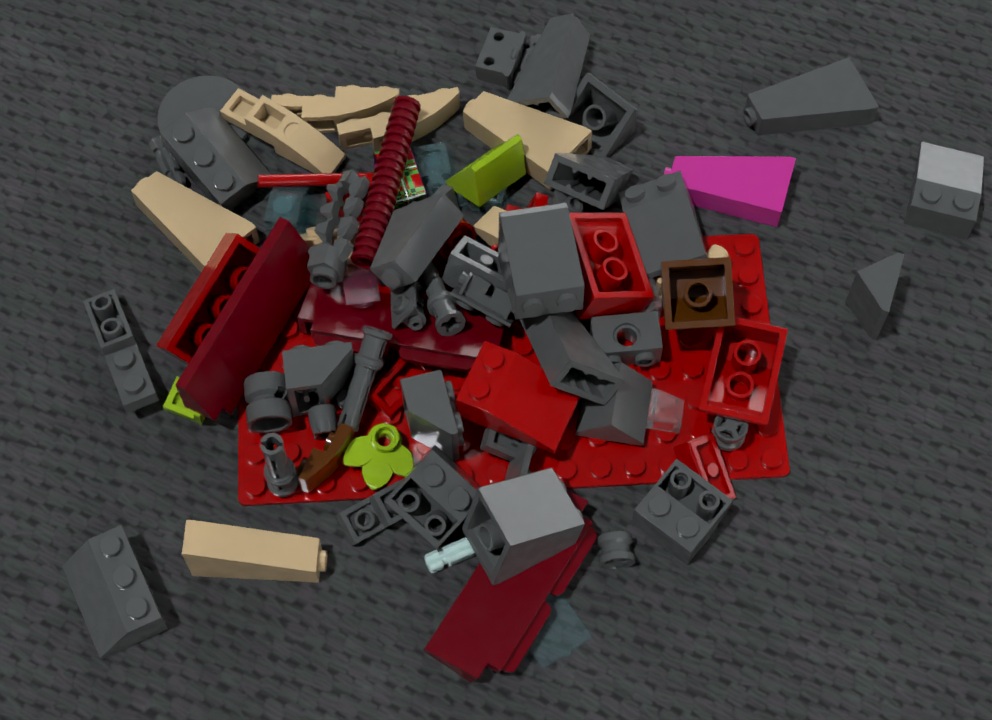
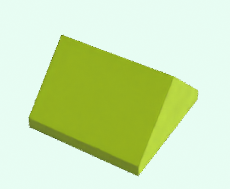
(491, 172)

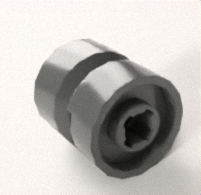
(268, 402)

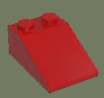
(609, 265)
(744, 371)
(515, 398)

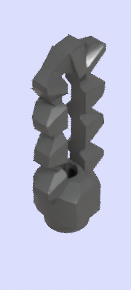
(329, 261)

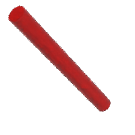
(301, 180)

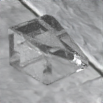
(664, 412)

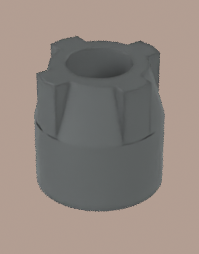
(322, 420)

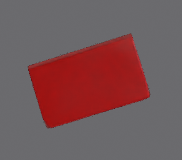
(386, 389)
(706, 460)

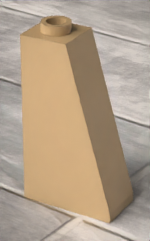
(542, 134)
(189, 218)
(251, 553)

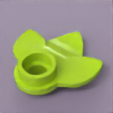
(379, 461)

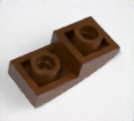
(320, 464)

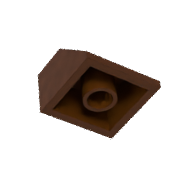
(697, 293)

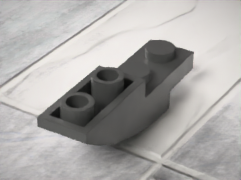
(120, 351)

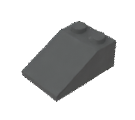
(945, 190)
(663, 221)

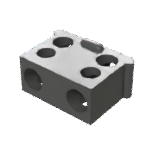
(501, 57)

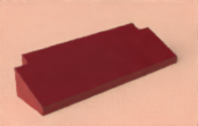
(343, 322)
(247, 324)
(501, 621)

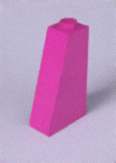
(737, 185)

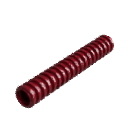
(386, 179)

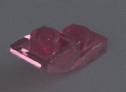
(360, 287)

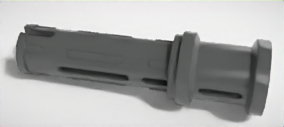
(441, 303)
(367, 363)
(278, 466)

